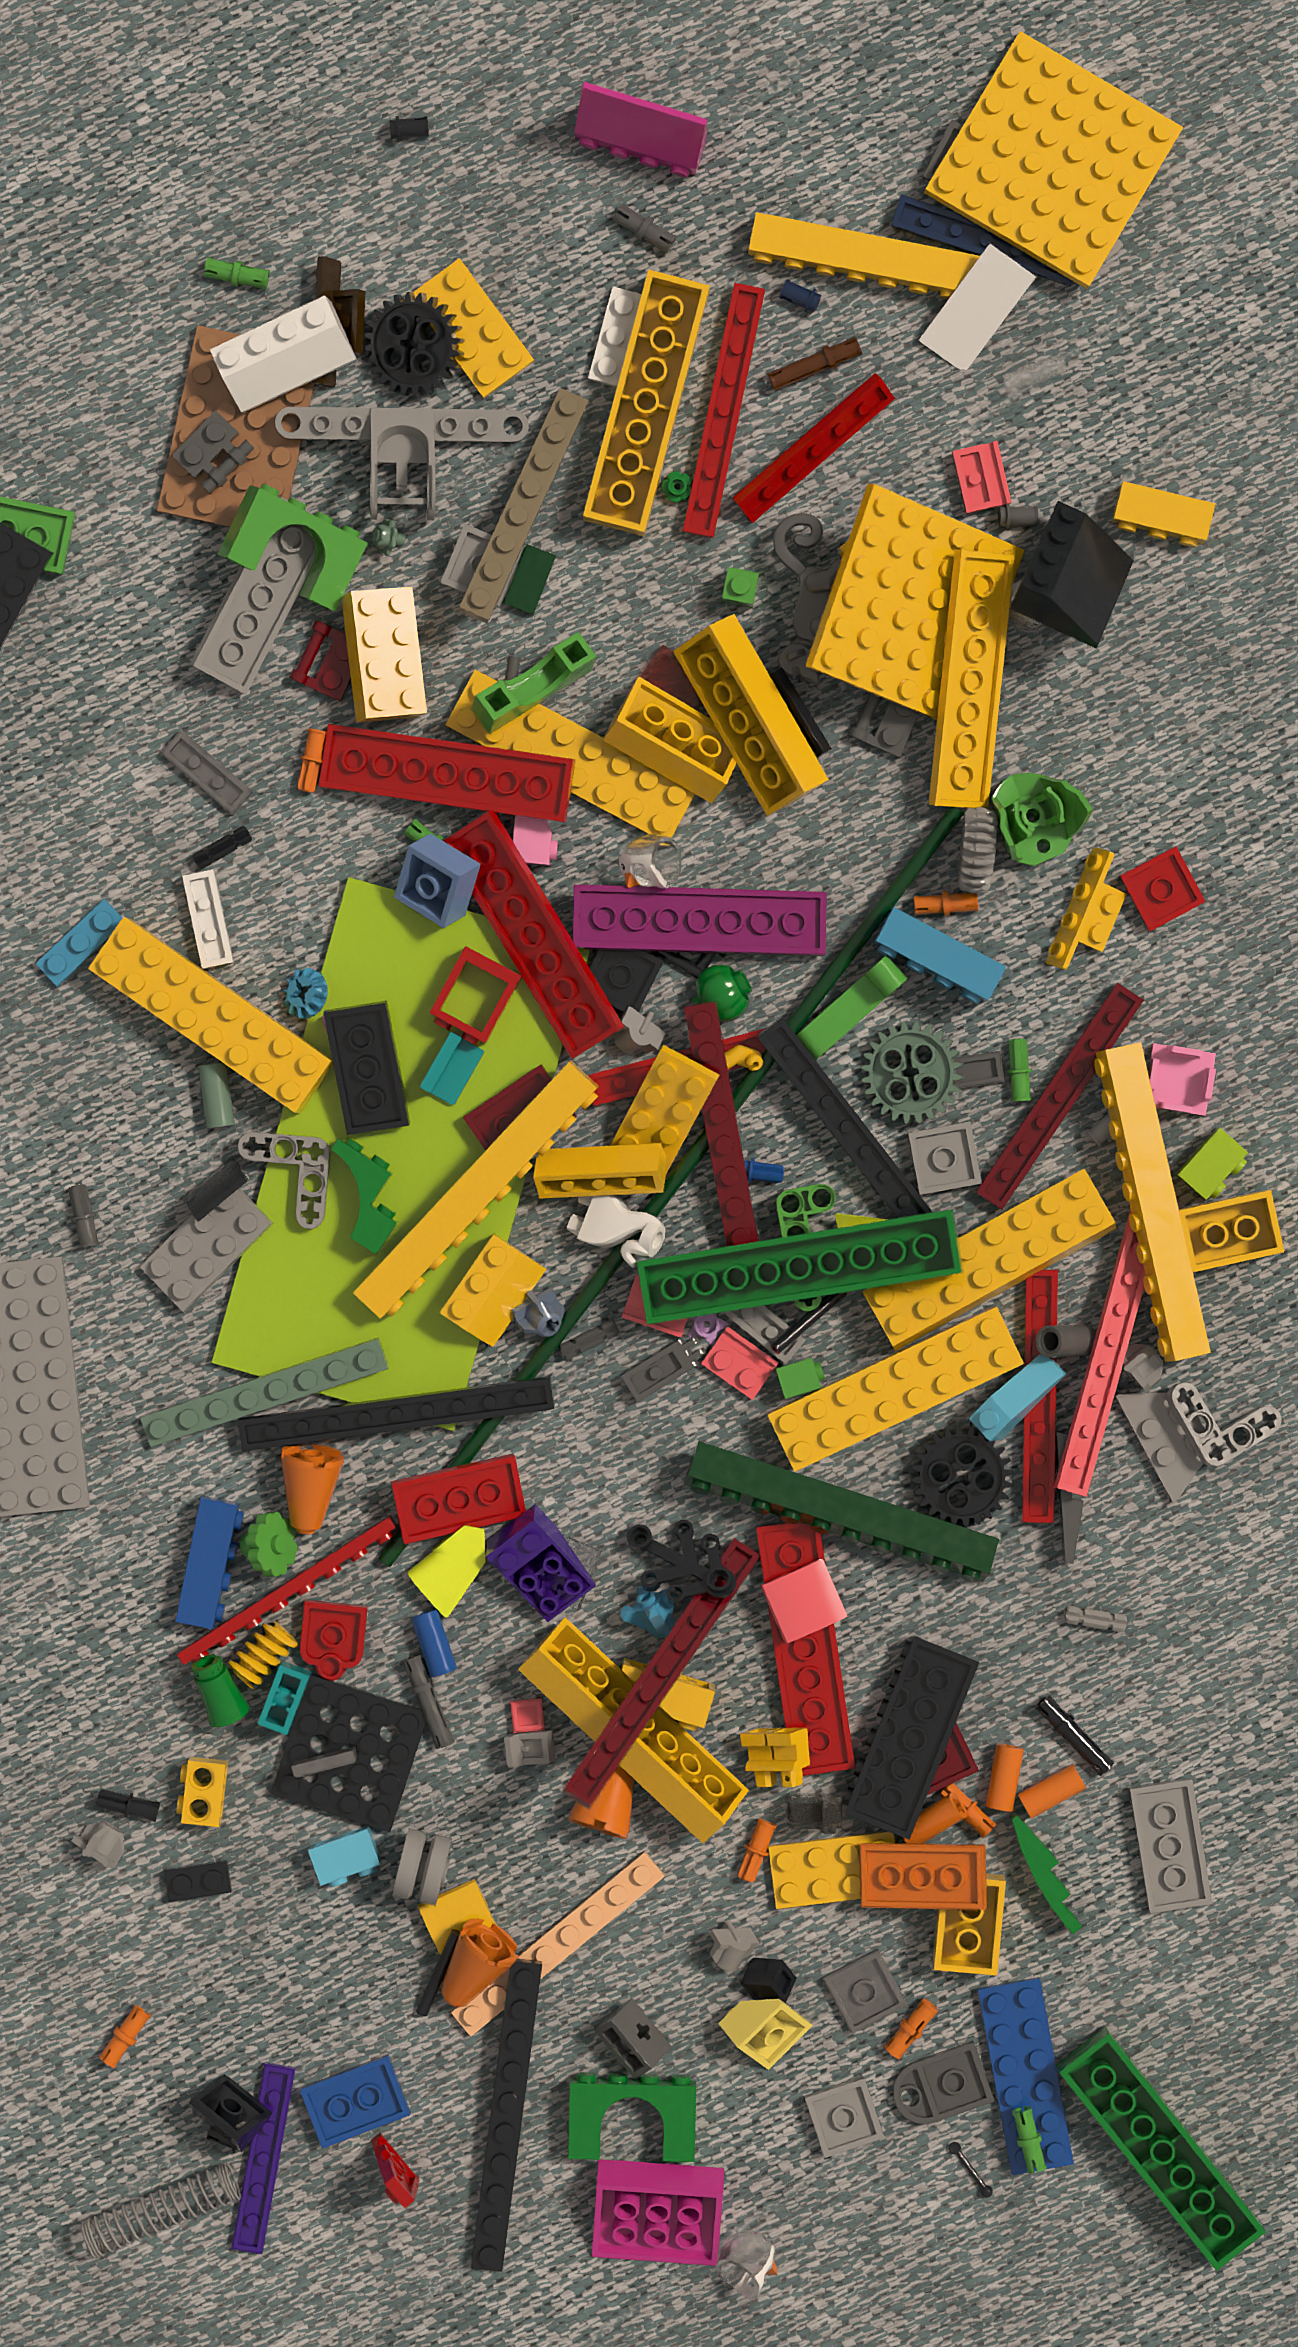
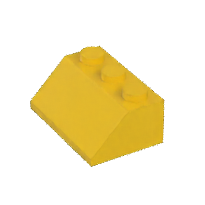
(492, 1290)

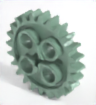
(940, 1067)

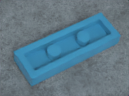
(80, 943)

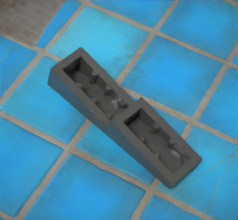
(1070, 1509)

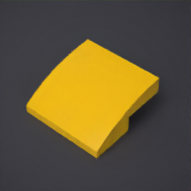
(454, 1910)

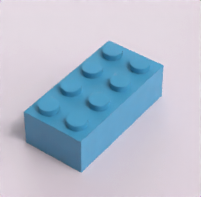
(939, 955)

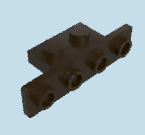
(348, 305)

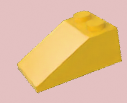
(686, 1701)

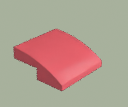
(803, 1601)

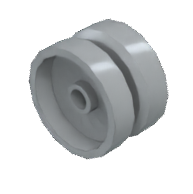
(422, 1867)

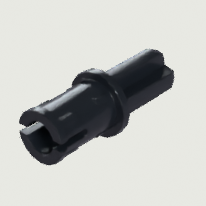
(128, 1804)

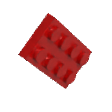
(458, 1496)

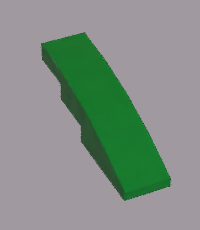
(1040, 1863)

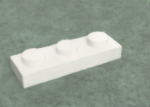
(614, 336)
(208, 919)

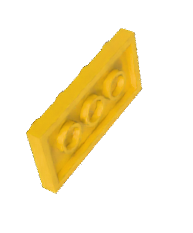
(490, 346)
(667, 1103)
(819, 1869)

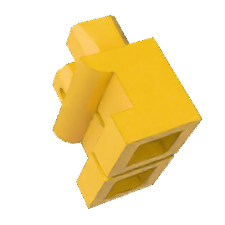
(775, 1751)

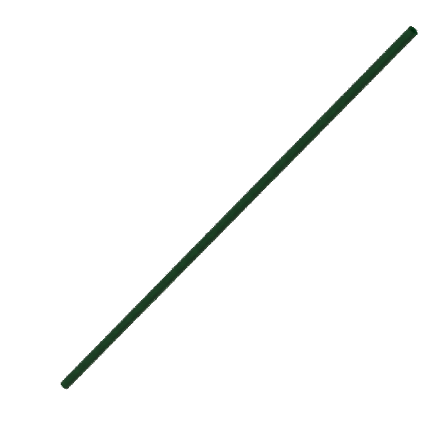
(701, 1144)

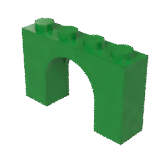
(593, 2096)

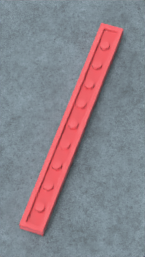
(1103, 1369)

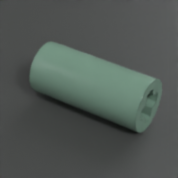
(216, 1095)

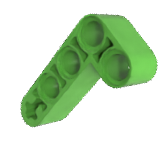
(851, 1007)
(800, 1218)

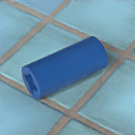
(433, 1643)

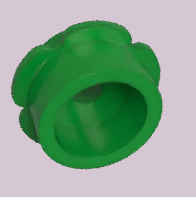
(677, 478)

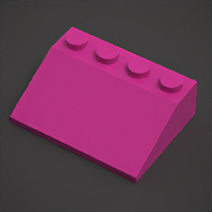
(640, 130)
(658, 2212)

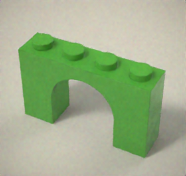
(335, 548)

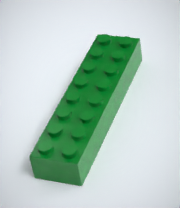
(1160, 2148)

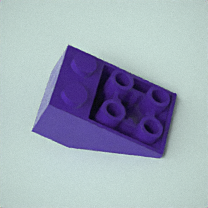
(539, 1563)

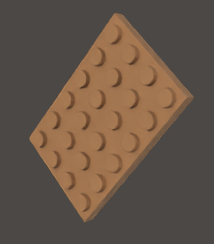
(271, 460)

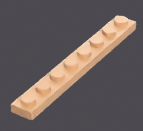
(567, 1935)

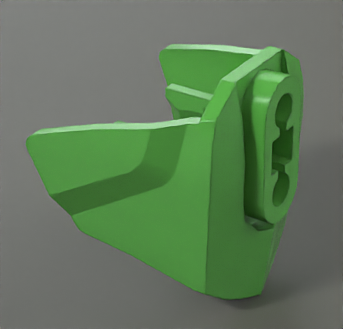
(1057, 812)

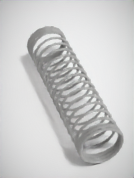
(98, 2247)

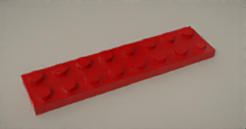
(447, 773)
(535, 937)
(810, 1665)

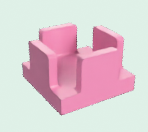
(1181, 1078)

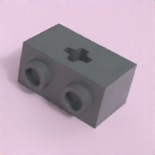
(633, 2038)

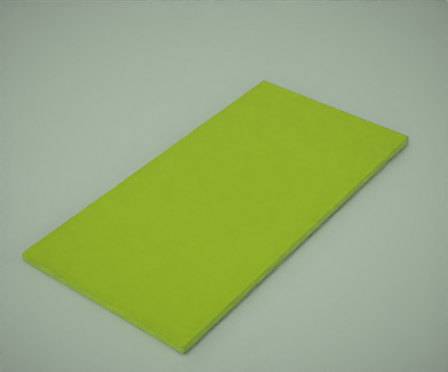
(299, 1282)

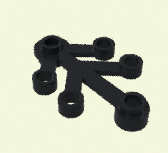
(684, 1565)

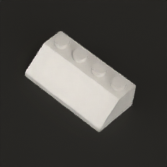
(283, 354)

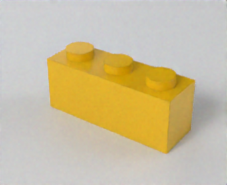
(1163, 514)

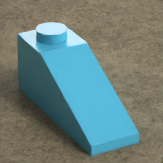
(1017, 1398)

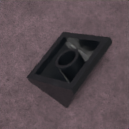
(230, 2111)

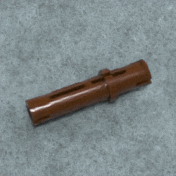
(823, 360)

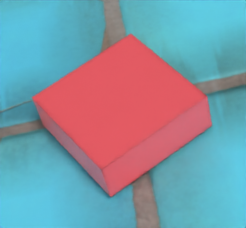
(527, 1715)

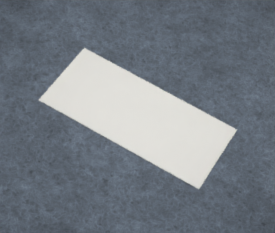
(977, 308)

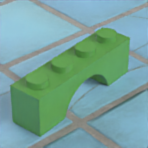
(513, 697)

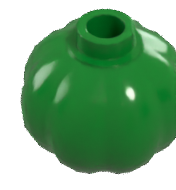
(725, 987)

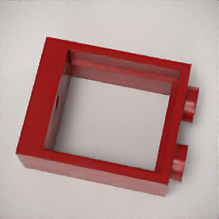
(490, 966)

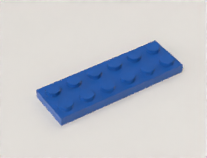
(1025, 2068)

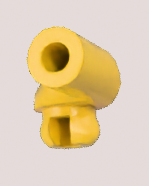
(744, 1057)

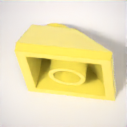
(764, 2029)

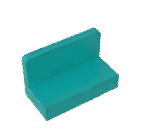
(452, 1068)

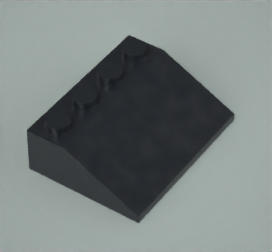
(1073, 577)

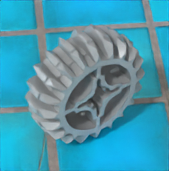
(977, 850)

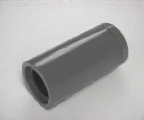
(1065, 1340)

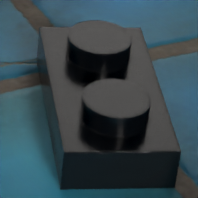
(198, 1880)

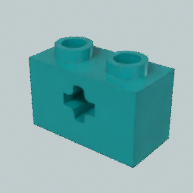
(284, 1697)

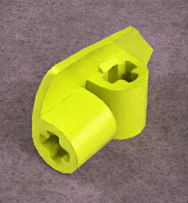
(450, 1568)

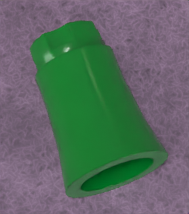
(219, 1692)

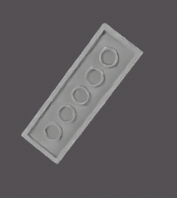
(255, 609)

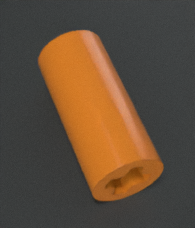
(1004, 1777)
(1052, 1791)
(937, 1818)

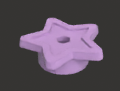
(710, 1332)

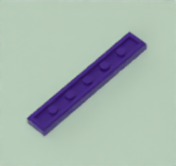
(263, 2160)

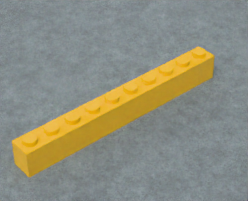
(476, 1189)
(1152, 1202)

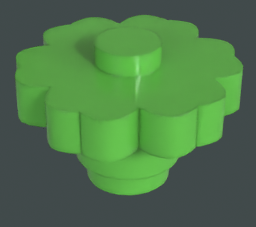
(270, 1544)

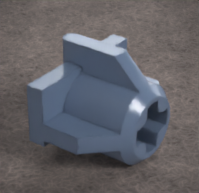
(539, 1314)

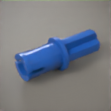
(764, 1171)

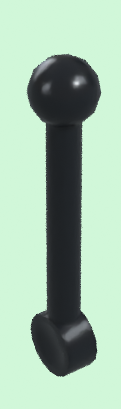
(955, 2148)

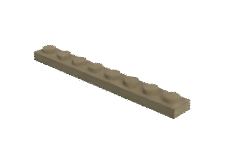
(523, 505)

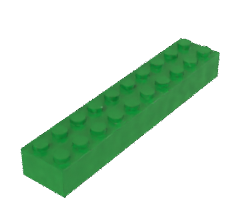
(800, 1266)

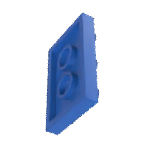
(355, 2101)

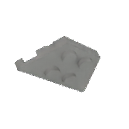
(1163, 1438)

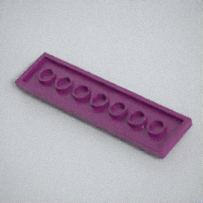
(699, 920)

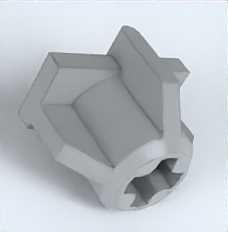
(638, 1032)
(1143, 1365)
(102, 1842)
(732, 1946)

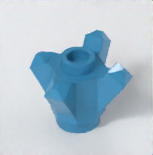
(651, 1612)

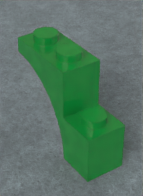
(371, 1174)

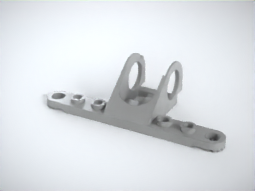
(402, 437)

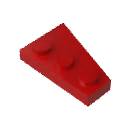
(396, 2174)

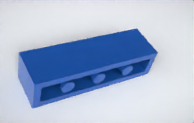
(208, 1562)

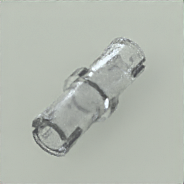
(1034, 373)

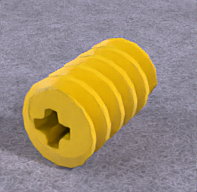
(262, 1653)

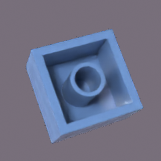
(437, 880)

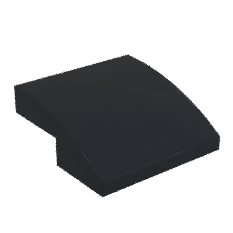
(215, 1189)

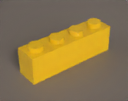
(600, 1171)

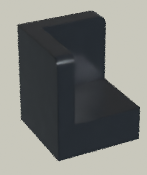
(768, 1979)

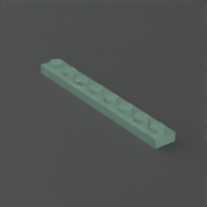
(264, 1392)

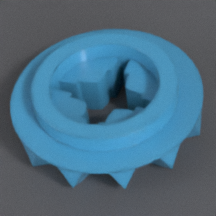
(314, 997)

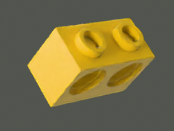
(210, 1792)

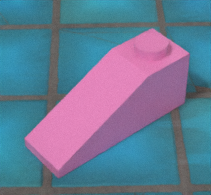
(534, 841)

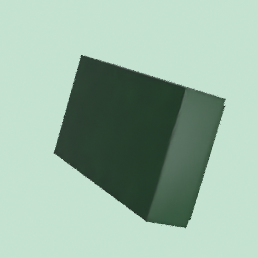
(530, 579)

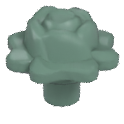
(387, 536)

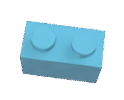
(345, 1856)

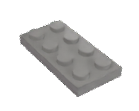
(205, 1249)
(1170, 1845)

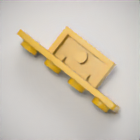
(1089, 913)

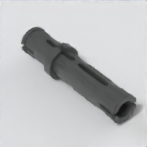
(424, 1690)

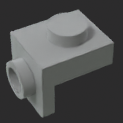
(529, 1748)

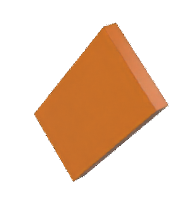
(923, 1876)

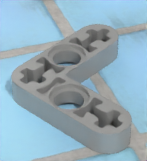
(306, 1167)
(1212, 1434)

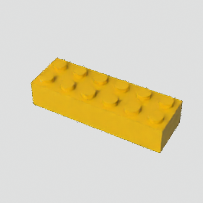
(750, 715)

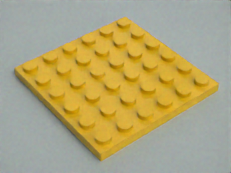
(1053, 160)
(893, 599)

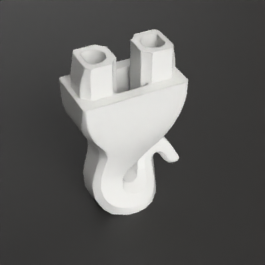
(611, 1223)

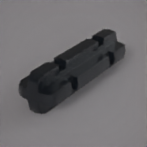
(222, 847)

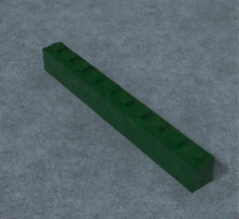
(841, 1512)

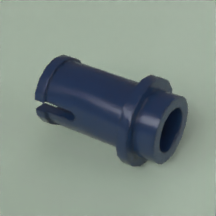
(800, 296)

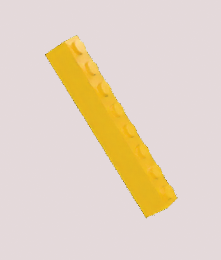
(858, 255)

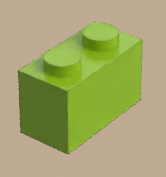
(1212, 1164)

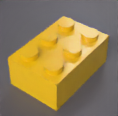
(1231, 1230)
(971, 1938)

